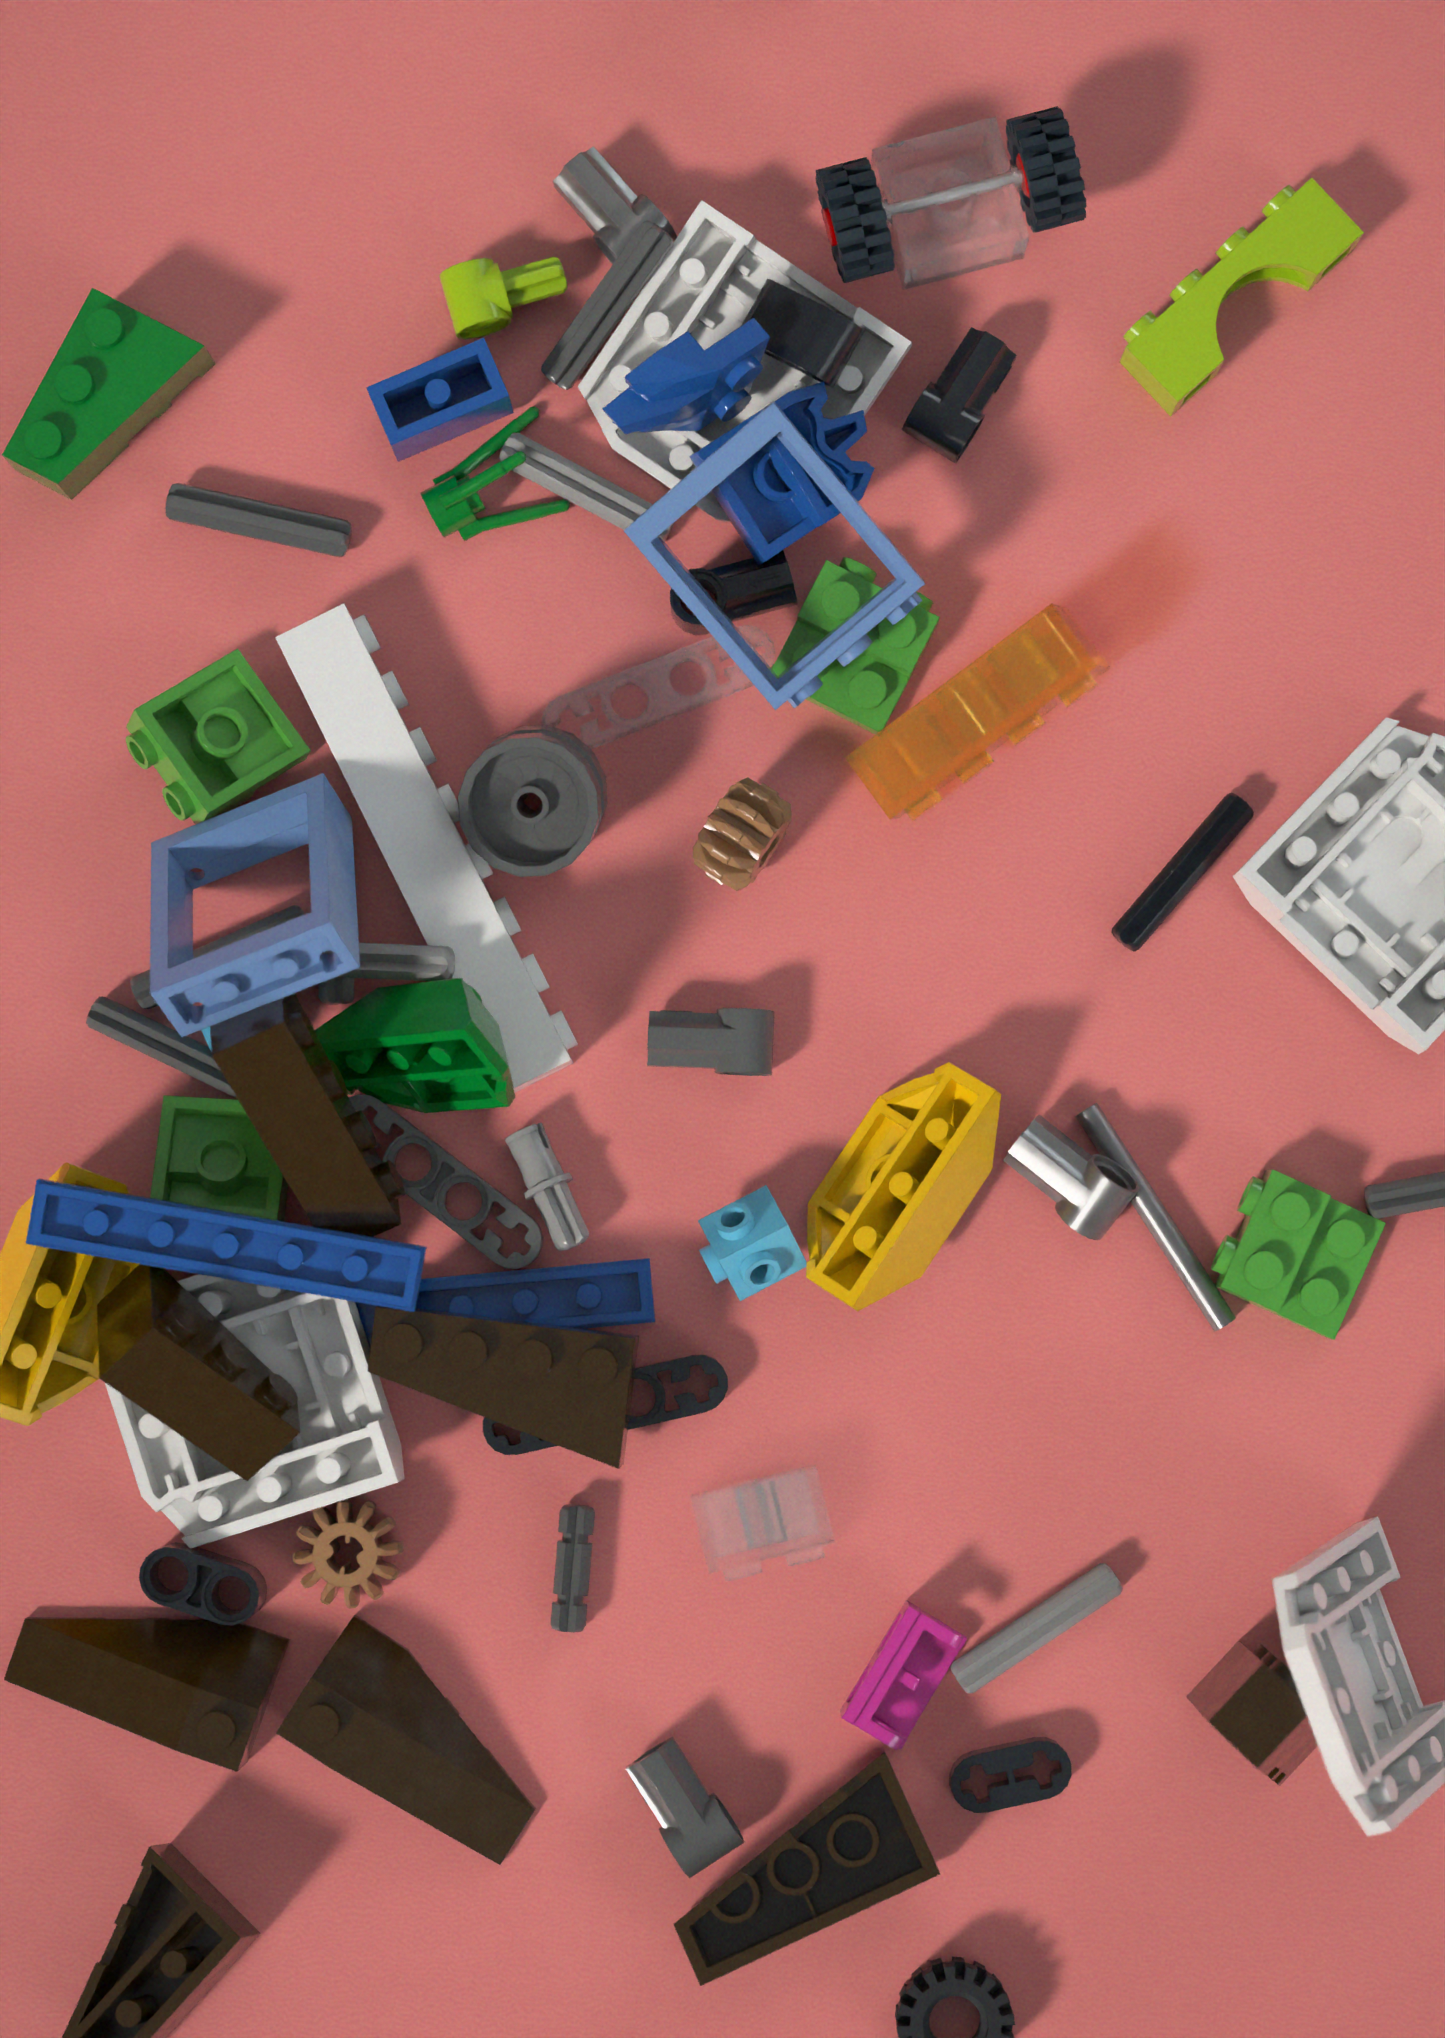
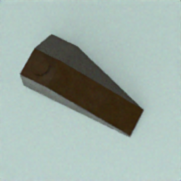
(396, 1735)

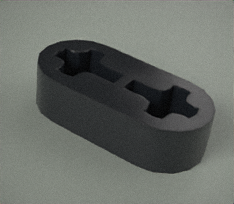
(1013, 1790)

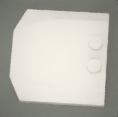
(708, 290)
(1364, 882)
(344, 1418)
(1355, 1679)

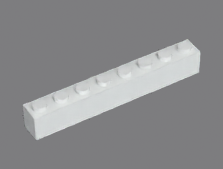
(420, 837)

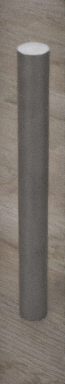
(1159, 1221)

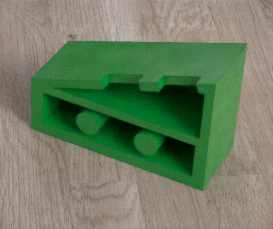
(100, 392)

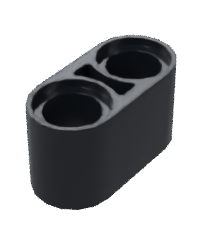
(804, 332)
(201, 1592)

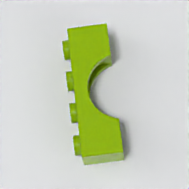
(1294, 245)

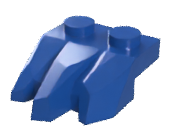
(691, 386)
(771, 494)

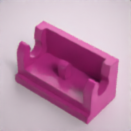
(902, 1676)

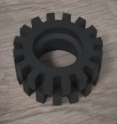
(948, 1980)

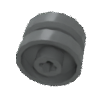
(541, 763)

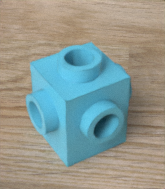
(750, 1244)

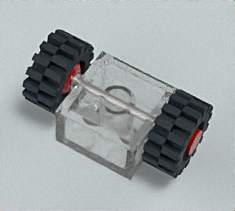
(951, 199)

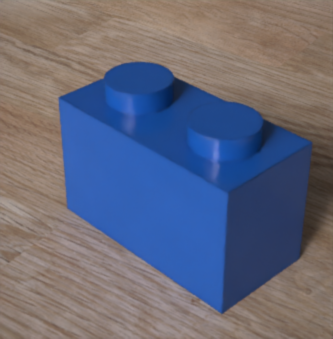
(440, 399)

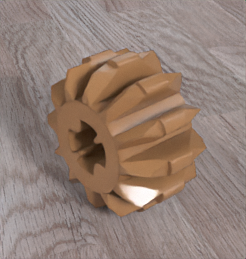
(742, 834)
(369, 1559)

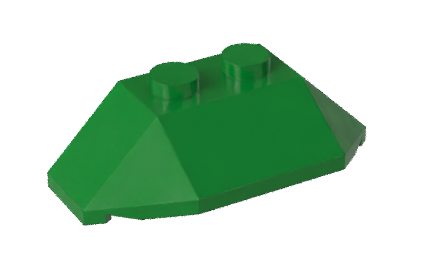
(421, 1048)

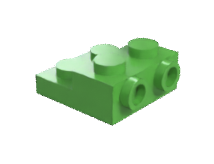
(874, 681)
(214, 739)
(215, 1159)
(1297, 1252)

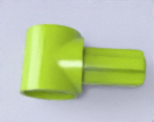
(483, 296)

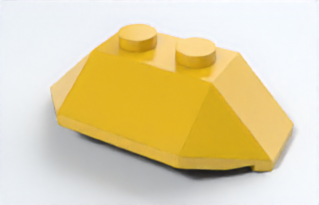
(901, 1185)
(50, 1313)

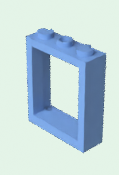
(843, 642)
(276, 959)

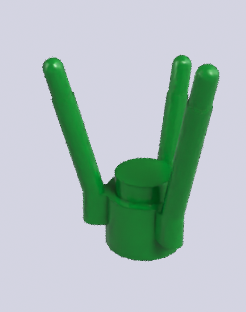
(456, 497)

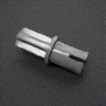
(548, 1186)

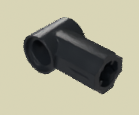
(953, 406)
(740, 591)

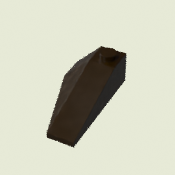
(161, 1678)

